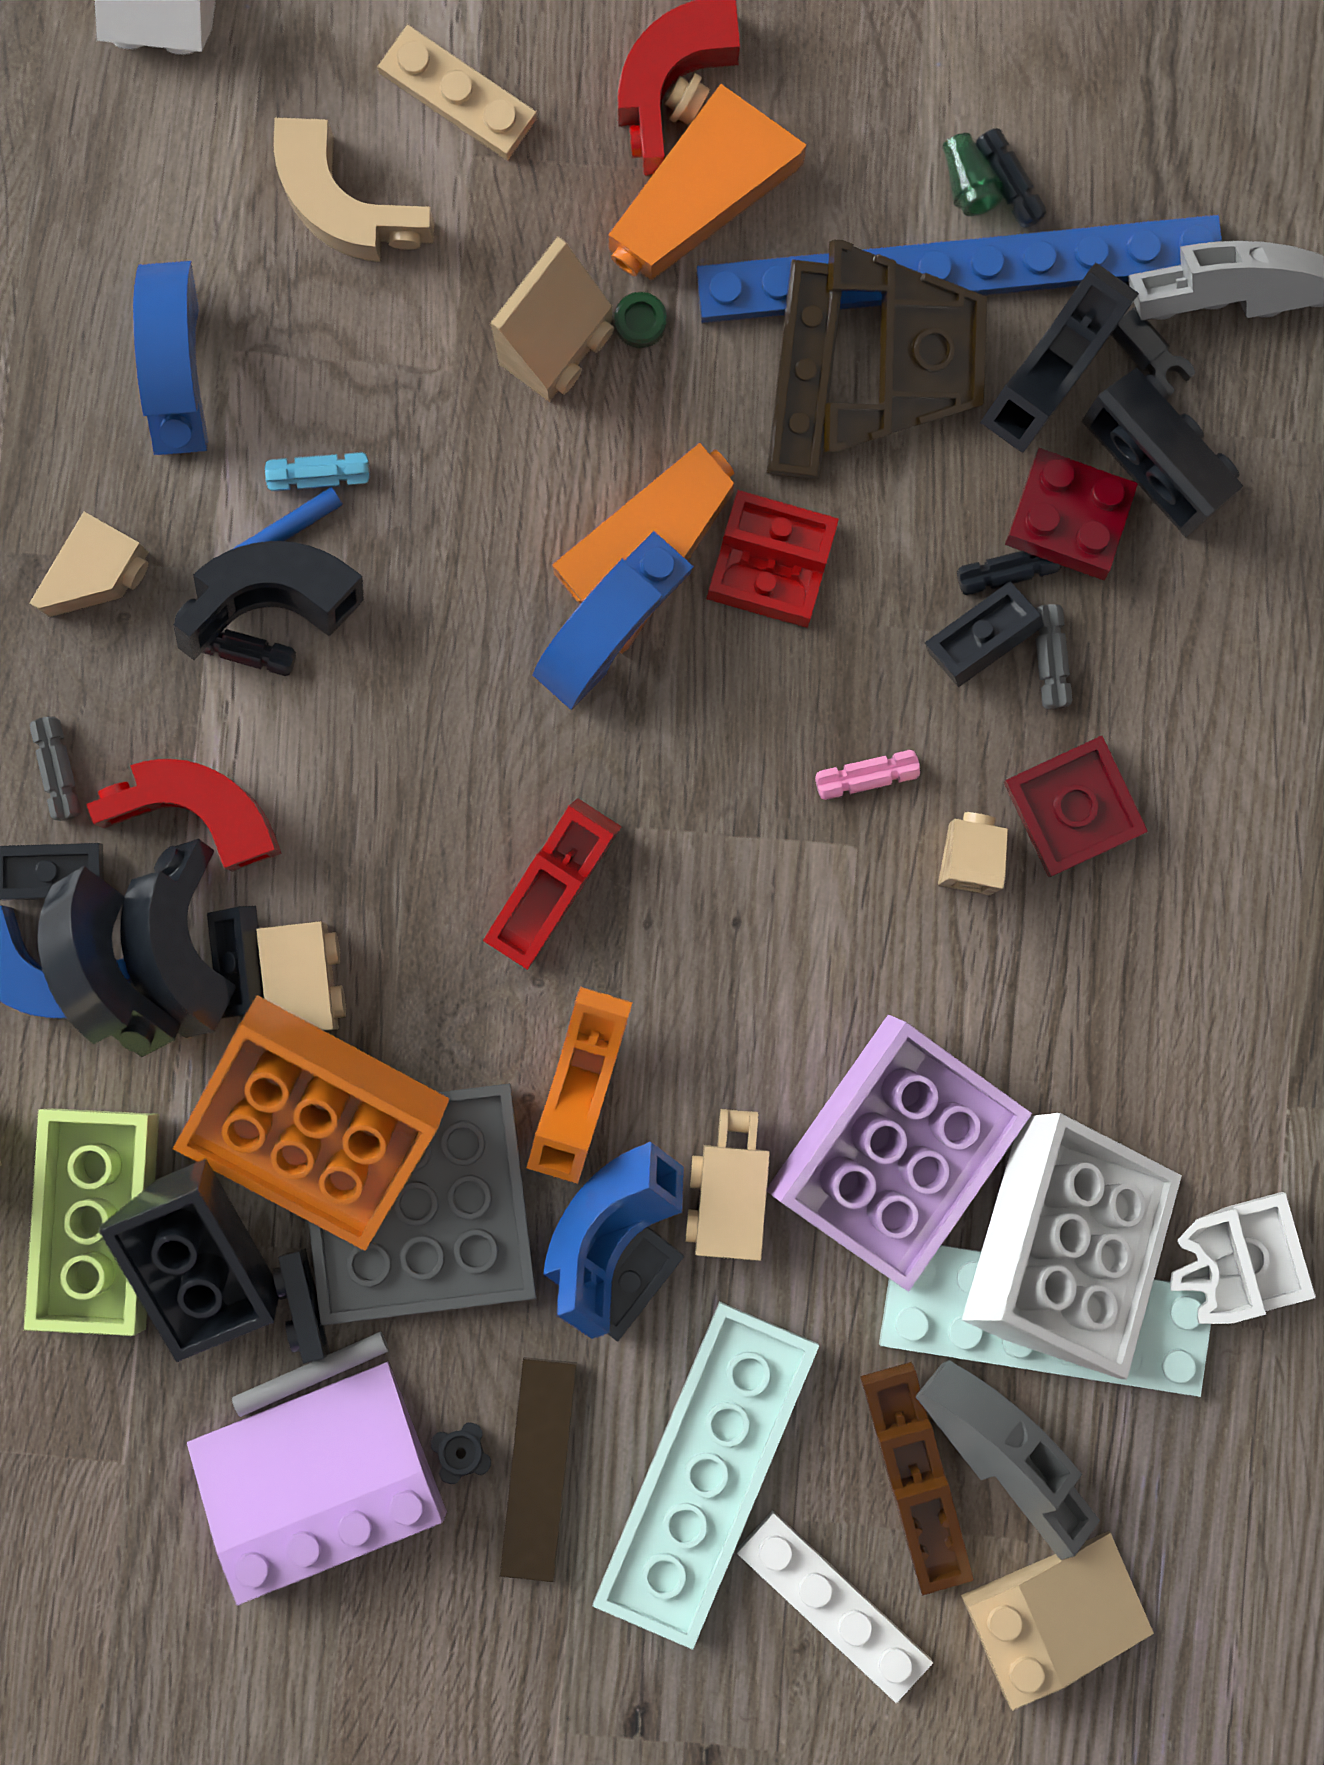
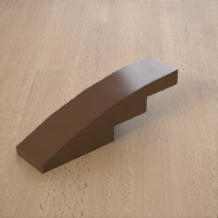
(917, 1479)

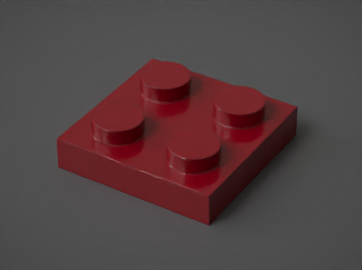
(1071, 514)
(1075, 806)

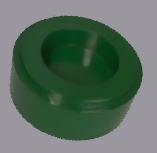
(640, 319)

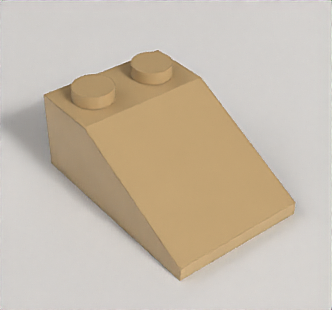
(552, 323)
(1057, 1620)

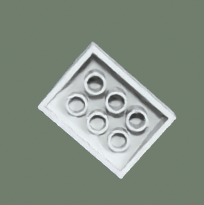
(1072, 1245)

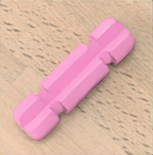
(867, 774)

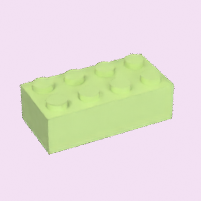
(82, 1176)

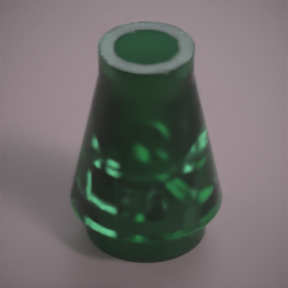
(971, 177)

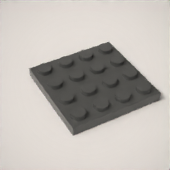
(452, 1231)

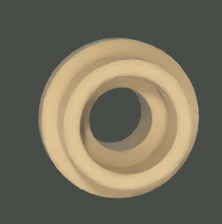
(686, 99)

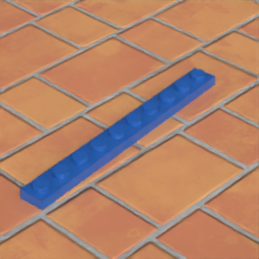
(977, 264)

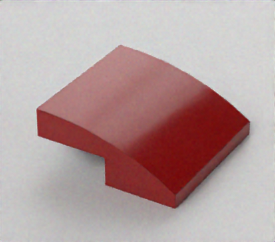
(772, 558)

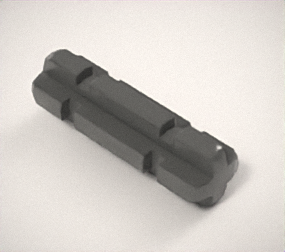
(1053, 658)
(55, 768)

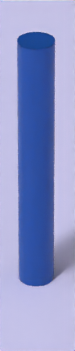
(298, 519)

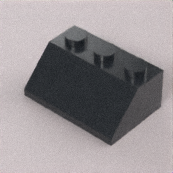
(1162, 450)
(192, 1262)

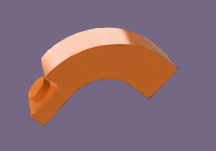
(579, 1085)

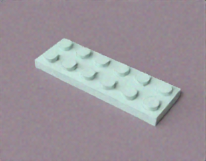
(930, 1315)
(705, 1475)

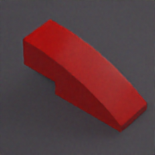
(552, 883)

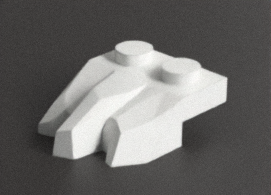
(1244, 1261)

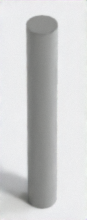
(310, 1374)

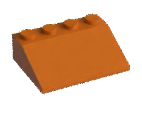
(312, 1123)

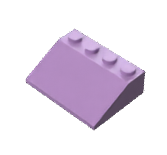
(898, 1151)
(314, 1483)

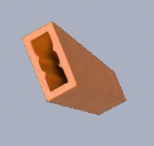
(707, 179)
(675, 506)

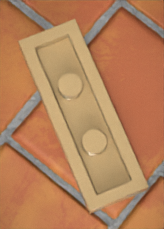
(457, 92)

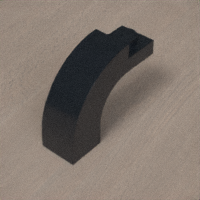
(1059, 358)
(267, 576)
(159, 943)
(83, 970)

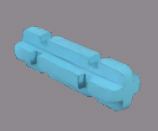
(317, 471)

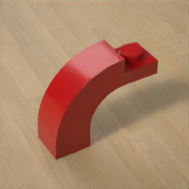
(675, 44)
(230, 813)

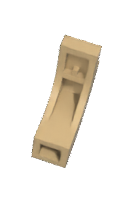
(352, 227)

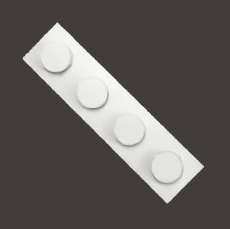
(834, 1606)

